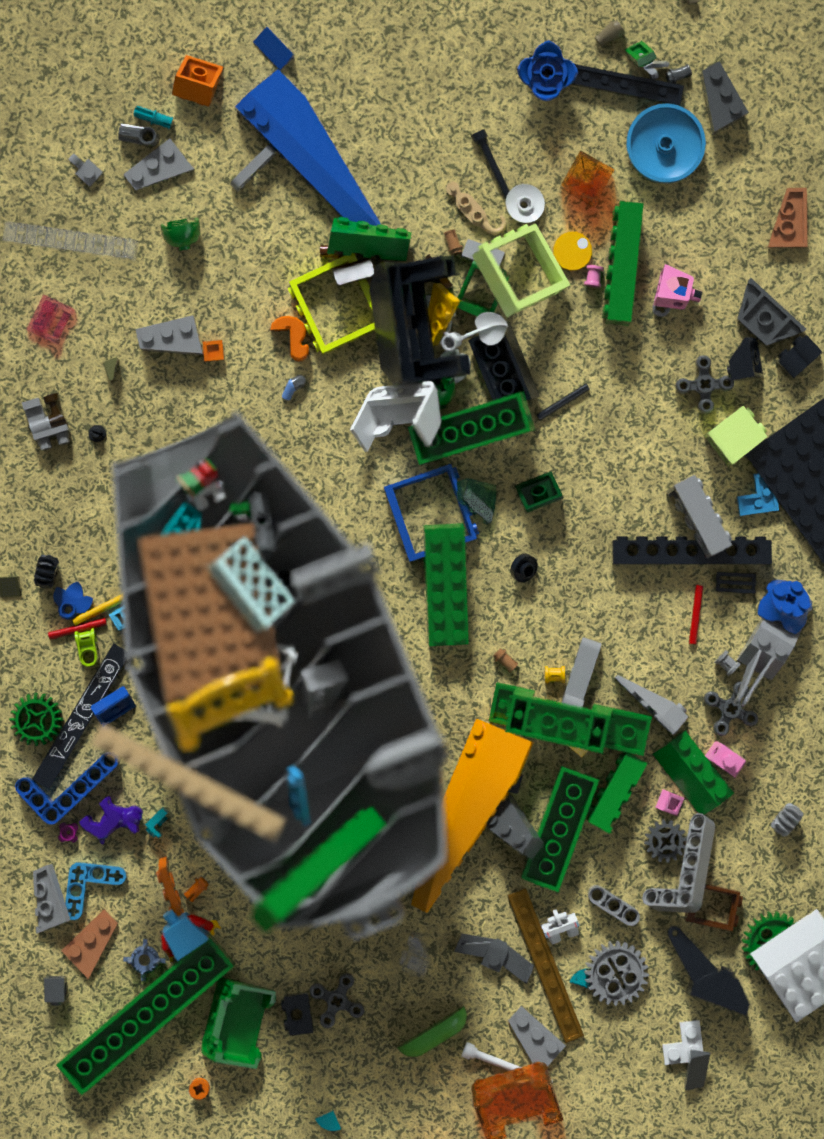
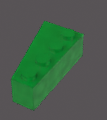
(368, 239)
(616, 791)

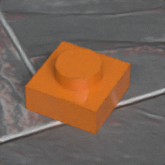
(213, 351)

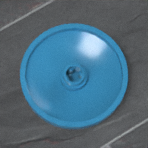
(665, 143)

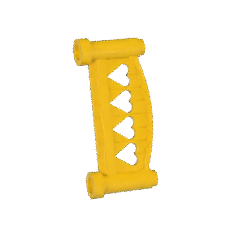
(189, 725)

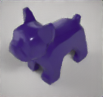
(113, 818)

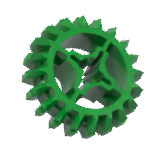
(30, 711)

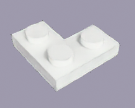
(691, 1040)

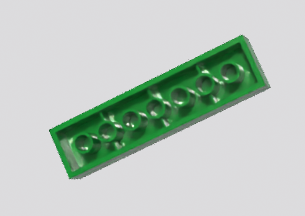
(316, 869)

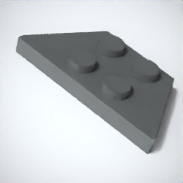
(765, 316)

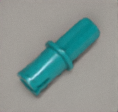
(153, 117)

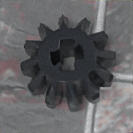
(46, 571)

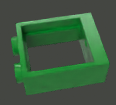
(470, 306)

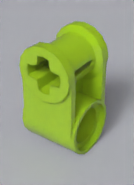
(87, 646)

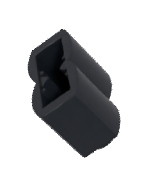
(798, 357)

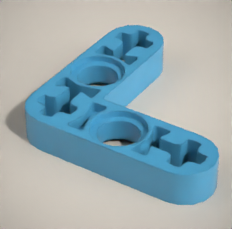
(88, 876)

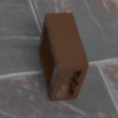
(732, 920)

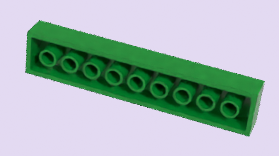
(145, 1015)

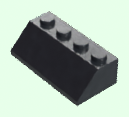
(504, 367)

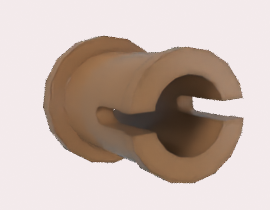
(453, 242)
(505, 660)

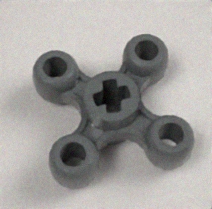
(703, 376)
(726, 716)
(333, 1008)

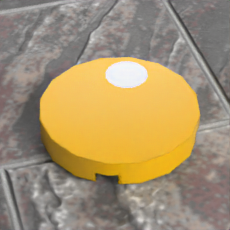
(572, 251)

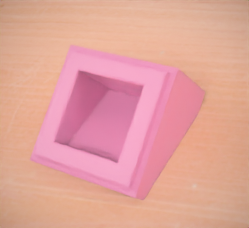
(669, 802)

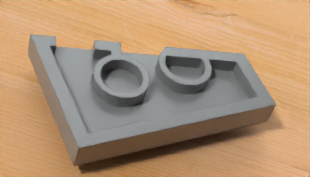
(50, 901)

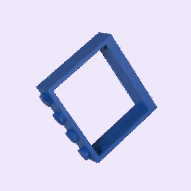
(453, 476)

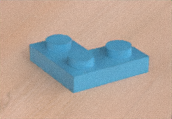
(757, 503)

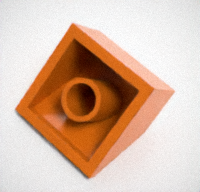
(197, 80)

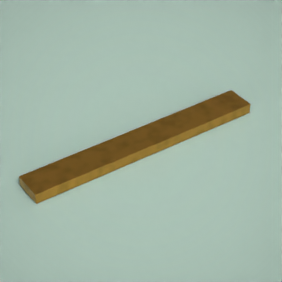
(545, 965)

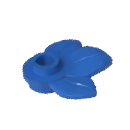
(71, 597)

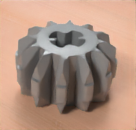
(787, 819)

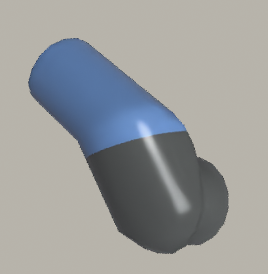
(293, 385)

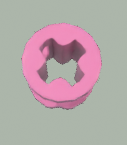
(594, 276)

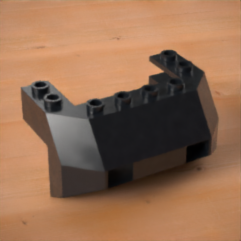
(404, 322)

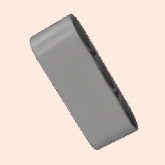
(622, 909)

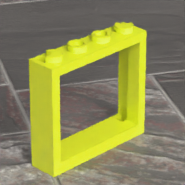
(303, 309)

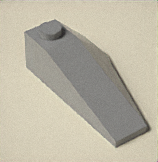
(664, 711)

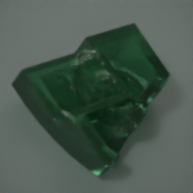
(478, 497)

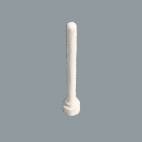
(471, 1052)

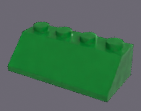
(693, 773)

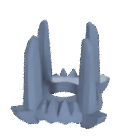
(147, 950)

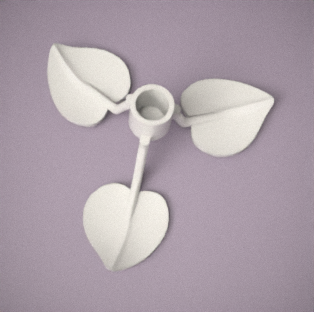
(490, 329)

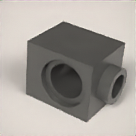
(55, 990)

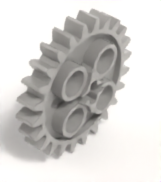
(632, 964)

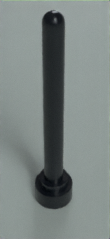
(480, 139)

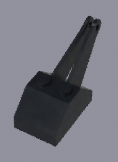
(706, 980)

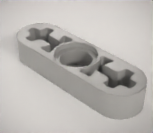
(257, 163)

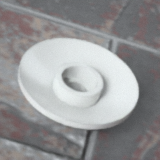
(528, 194)

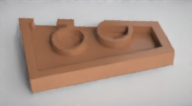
(791, 222)
(90, 943)

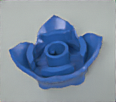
(550, 57)
(791, 613)

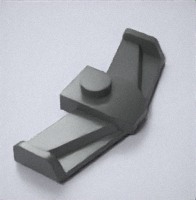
(495, 954)

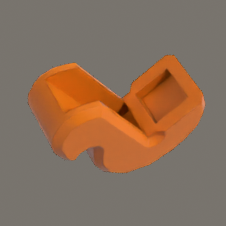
(297, 335)

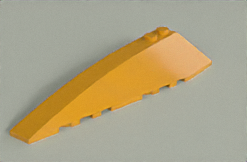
(480, 781)

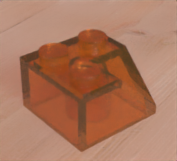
(587, 178)

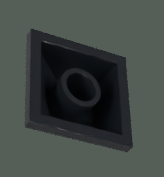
(746, 361)

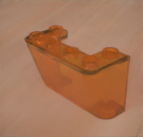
(515, 1097)

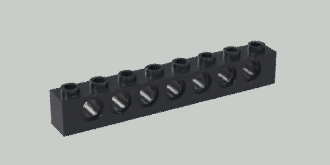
(762, 556)

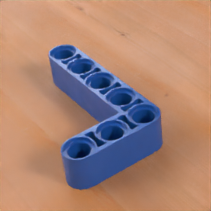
(71, 791)

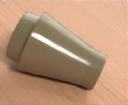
(610, 33)

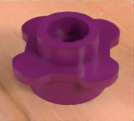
(63, 832)

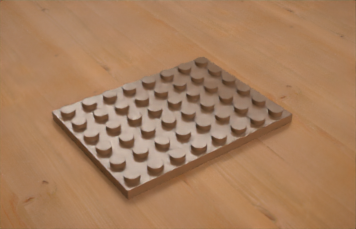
(194, 621)

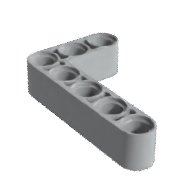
(700, 831)

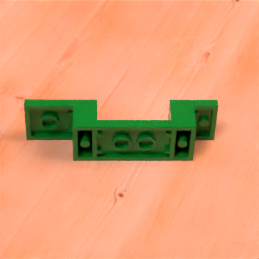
(567, 723)

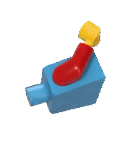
(185, 933)

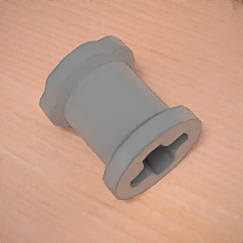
(727, 663)

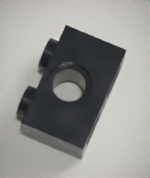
(297, 1001)

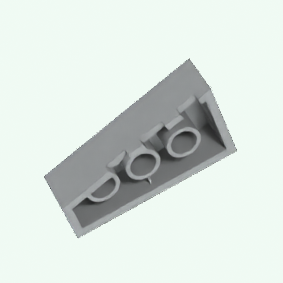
(700, 515)

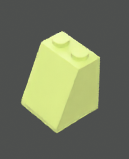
(736, 435)

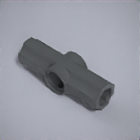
(263, 534)

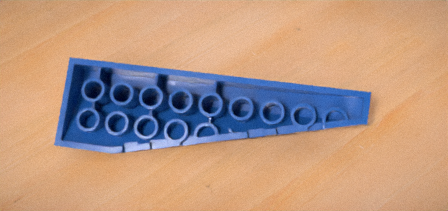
(293, 129)

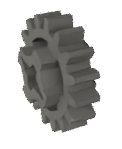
(671, 833)

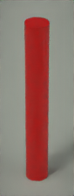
(696, 614)
(80, 628)

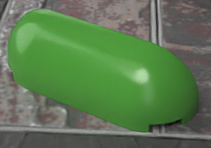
(435, 1034)

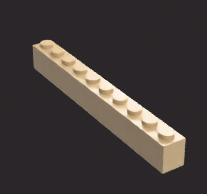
(188, 782)

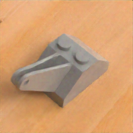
(764, 654)

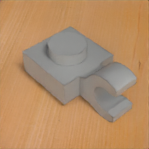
(86, 171)

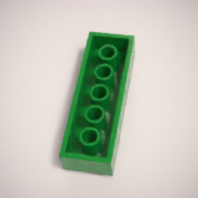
(624, 263)
(475, 428)
(445, 584)
(560, 828)

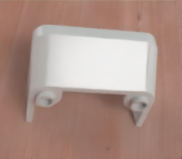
(398, 405)

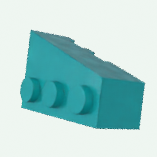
(183, 520)

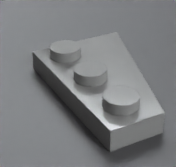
(158, 166)
(535, 1038)

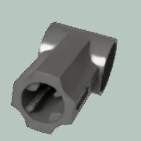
(137, 134)

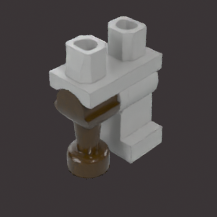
(46, 427)

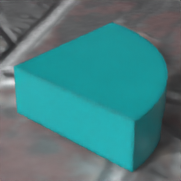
(579, 978)
(329, 1121)

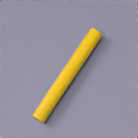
(97, 610)

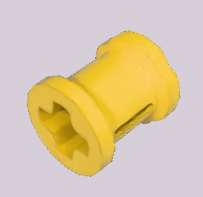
(554, 674)

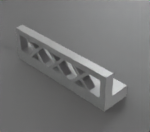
(333, 570)

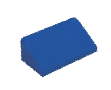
(273, 48)
(113, 706)

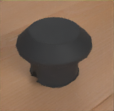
(97, 433)

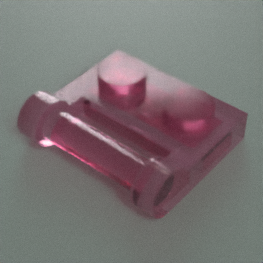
(44, 317)

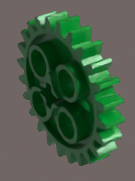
(775, 925)

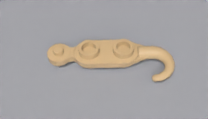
(473, 210)

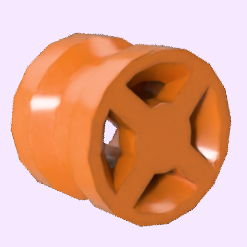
(200, 1085)

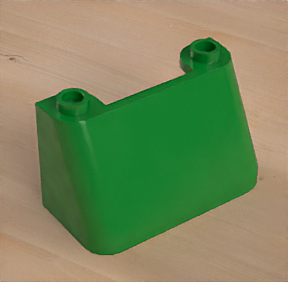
(236, 1023)

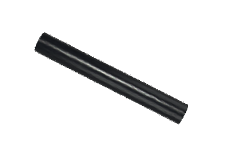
(562, 402)

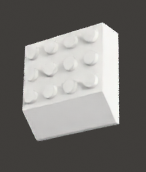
(796, 965)

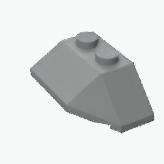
(408, 761)

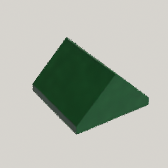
(539, 492)

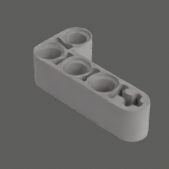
(581, 672)

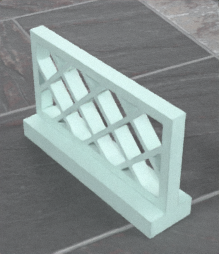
(241, 593)

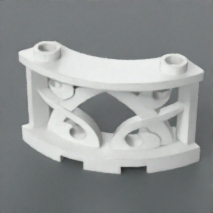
(282, 713)

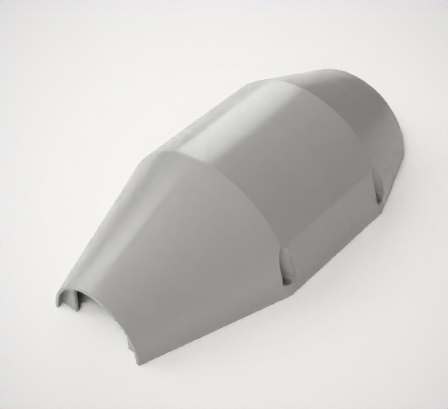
(327, 751)

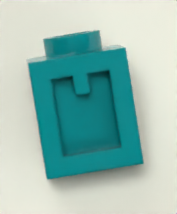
(159, 818)

